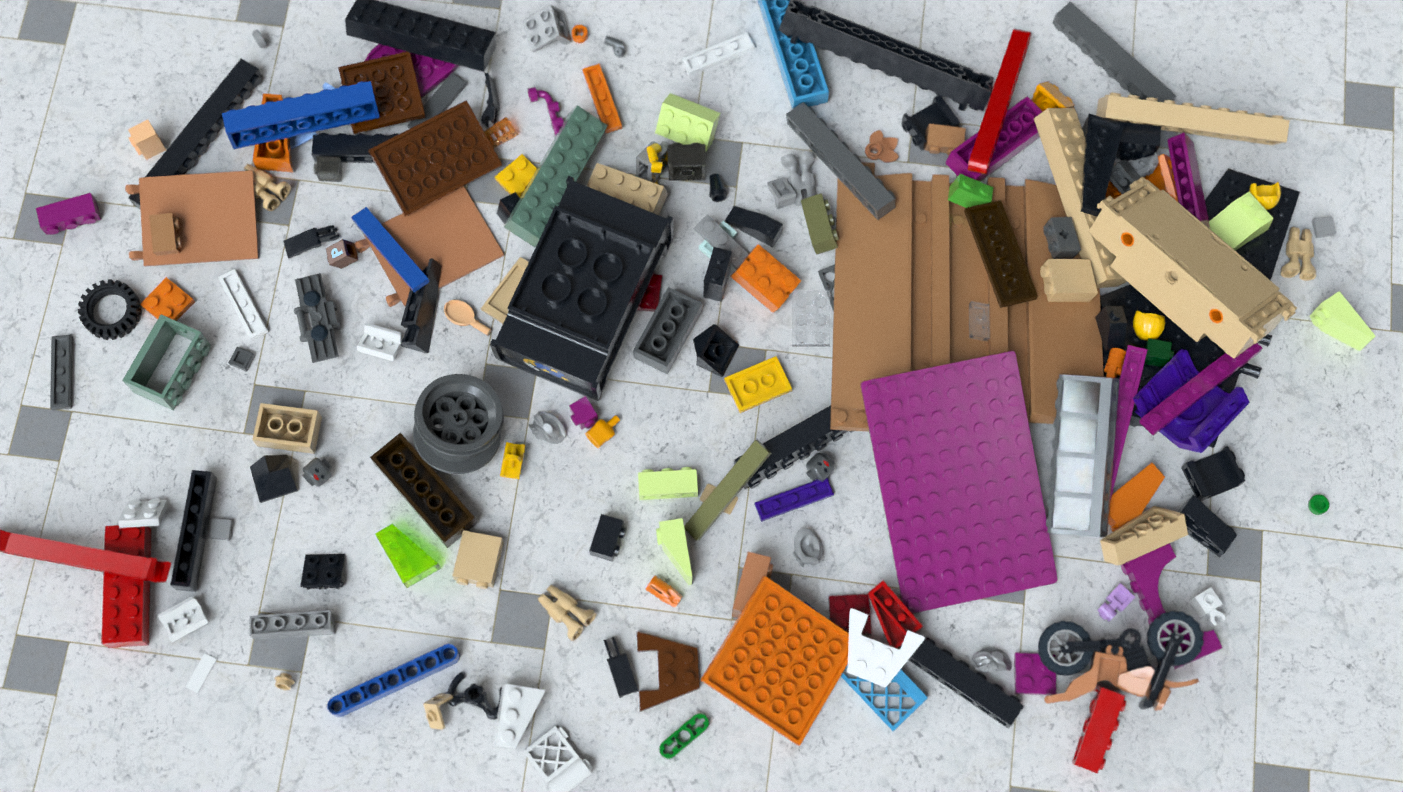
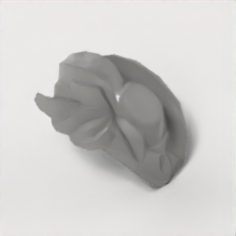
(1145, 165)
(548, 428)
(807, 547)
(991, 660)

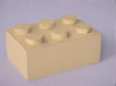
(287, 428)

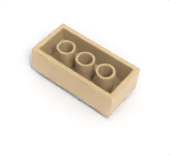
(628, 188)

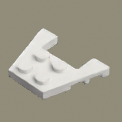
(874, 659)

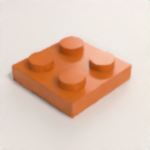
(167, 300)

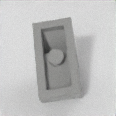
(782, 192)

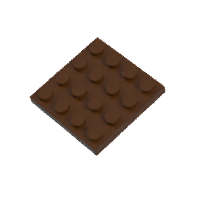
(393, 87)

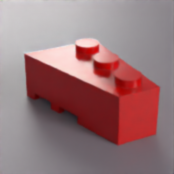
(892, 615)

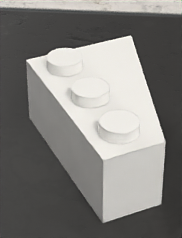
(515, 713)

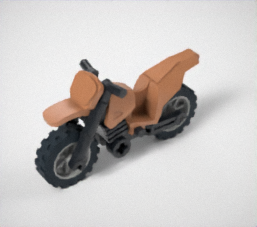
(1123, 662)

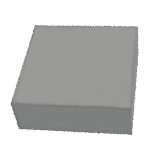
(1323, 227)
(220, 529)

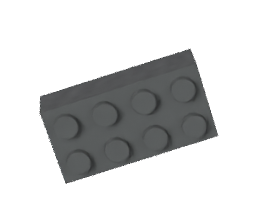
(667, 330)

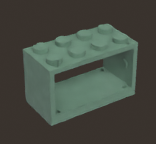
(152, 353)

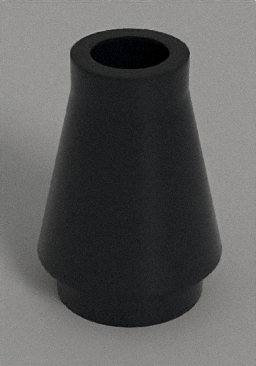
(717, 190)

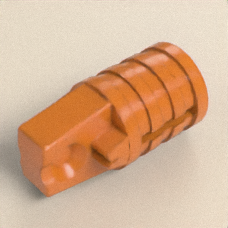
(1115, 362)
(664, 591)

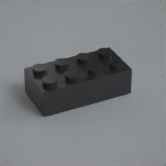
(1136, 141)

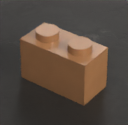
(943, 138)
(165, 234)

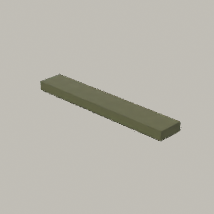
(727, 490)

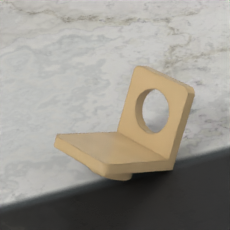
(433, 711)

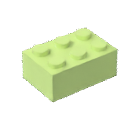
(687, 121)

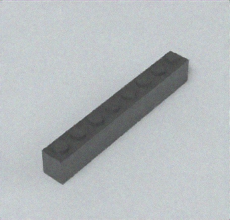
(1109, 55)
(841, 161)

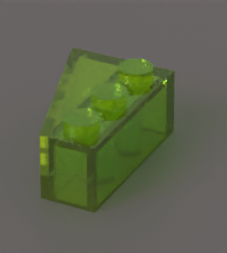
(406, 557)

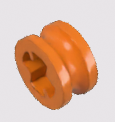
(578, 38)

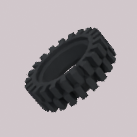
(105, 289)

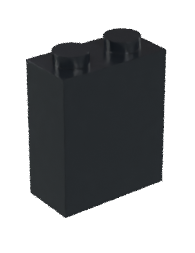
(717, 274)

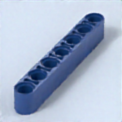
(384, 679)

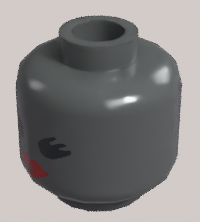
(820, 467)
(317, 472)

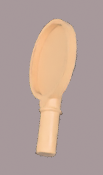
(463, 315)

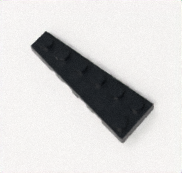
(1099, 157)

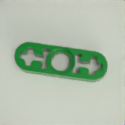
(698, 730)

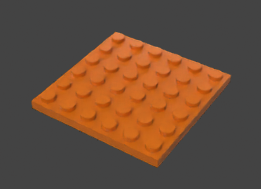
(779, 661)

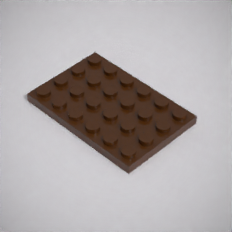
(435, 158)

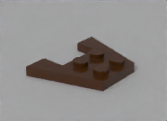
(676, 670)

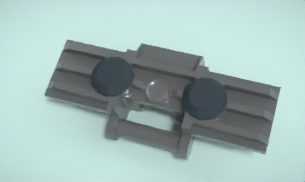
(323, 318)

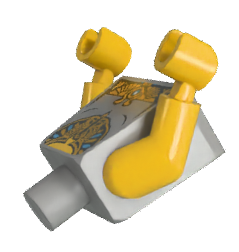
(652, 161)

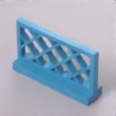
(905, 683)

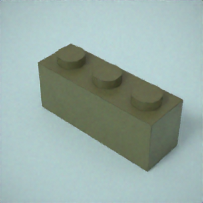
(820, 223)

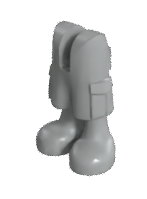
(802, 182)

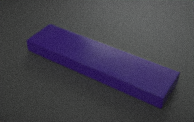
(793, 499)

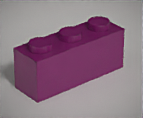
(68, 214)

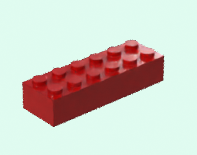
(126, 598)

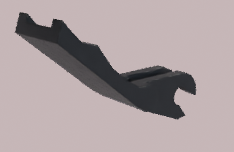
(492, 108)
(309, 239)
(621, 671)

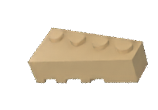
(1143, 534)

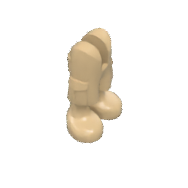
(264, 181)
(1299, 249)
(564, 605)

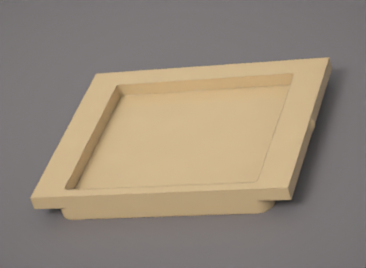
(498, 302)

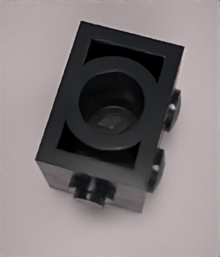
(506, 206)

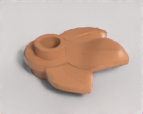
(883, 146)

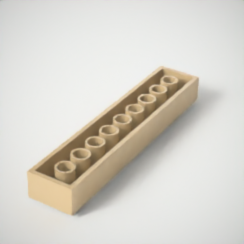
(1195, 120)
(1065, 150)

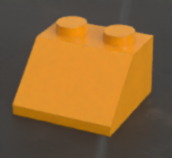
(1049, 96)

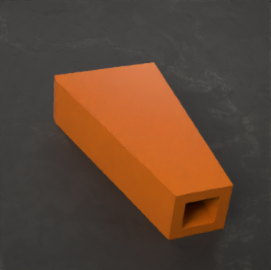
(1134, 496)

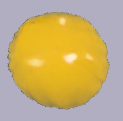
(1266, 195)
(1148, 325)

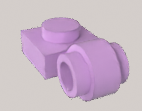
(1118, 599)

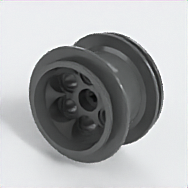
(462, 400)

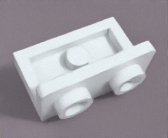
(380, 342)
(183, 618)

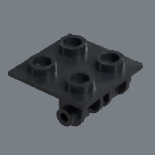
(322, 571)

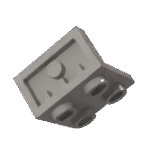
(546, 27)

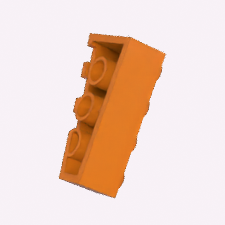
(273, 154)

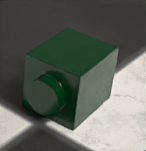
(1158, 352)

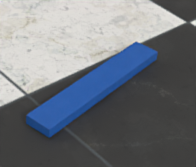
(390, 249)

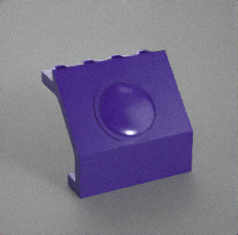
(1203, 420)

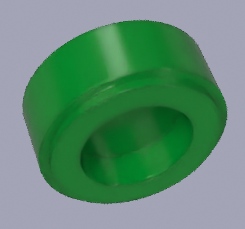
(1318, 504)

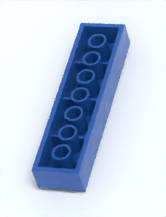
(300, 115)

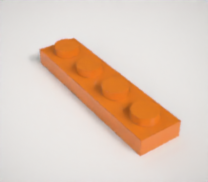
(602, 98)

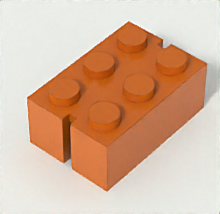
(765, 278)

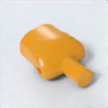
(602, 431)

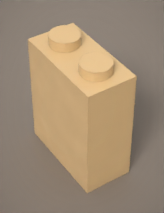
(1068, 280)
(477, 559)

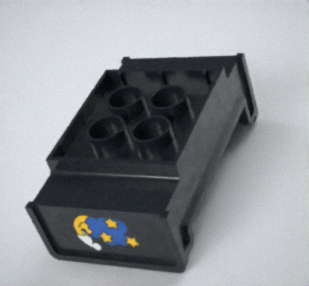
(582, 289)

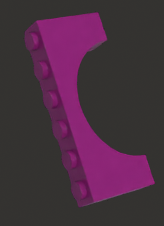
(1144, 579)

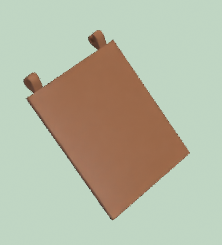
(213, 215)
(443, 230)

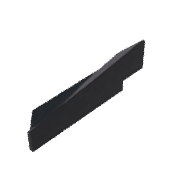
(420, 311)

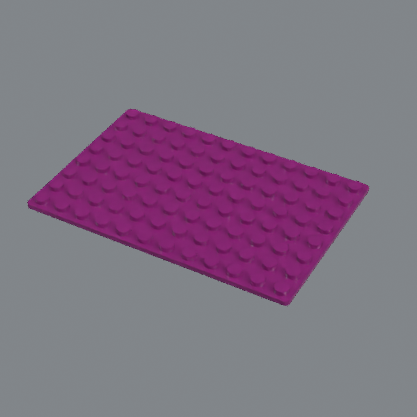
(959, 482)

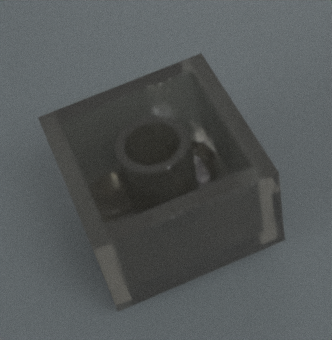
(686, 162)

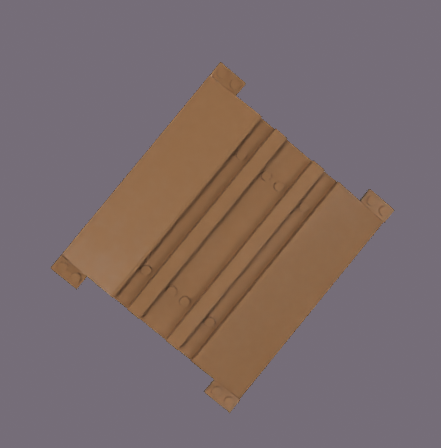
(909, 288)

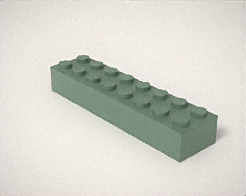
(563, 159)

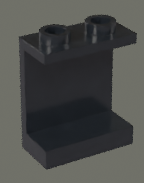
(936, 113)
(1213, 474)

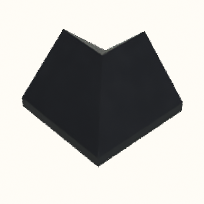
(714, 350)
(273, 477)

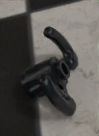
(469, 693)

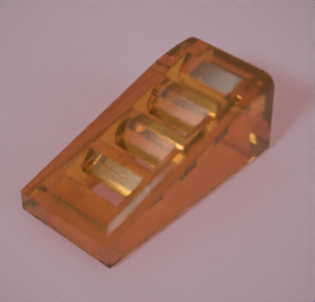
(506, 135)

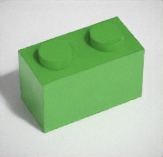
(969, 192)

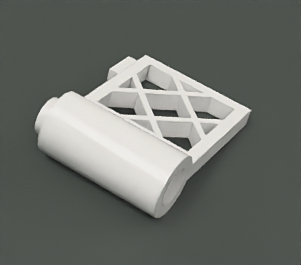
(570, 773)

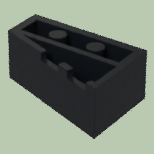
(1206, 526)

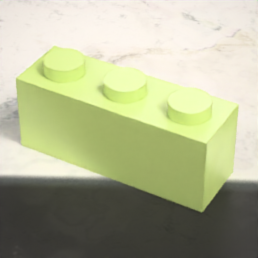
(667, 483)

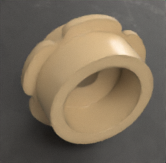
(284, 681)

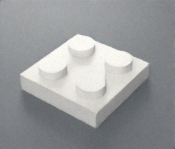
(143, 513)

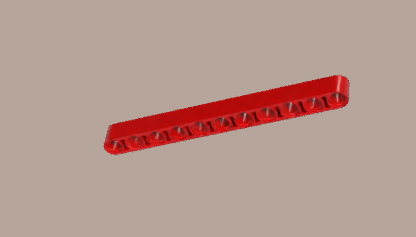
(999, 102)

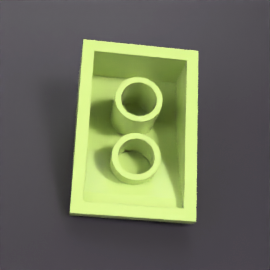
(1241, 221)
(1342, 322)
(674, 544)

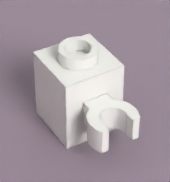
(1207, 604)

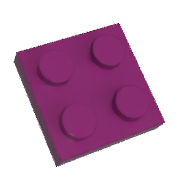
(1032, 676)

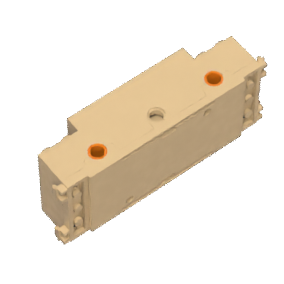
(1188, 269)

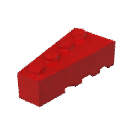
(1098, 729)

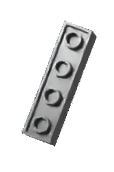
(292, 625)

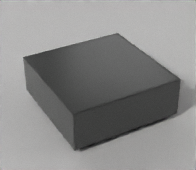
(241, 359)

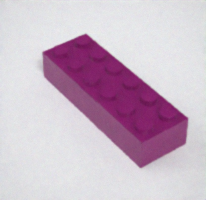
(1016, 134)

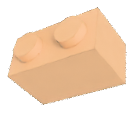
(145, 140)

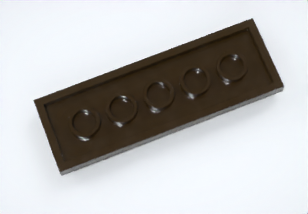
(1000, 254)

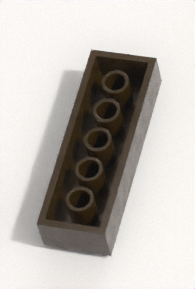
(423, 490)

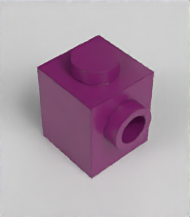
(583, 413)

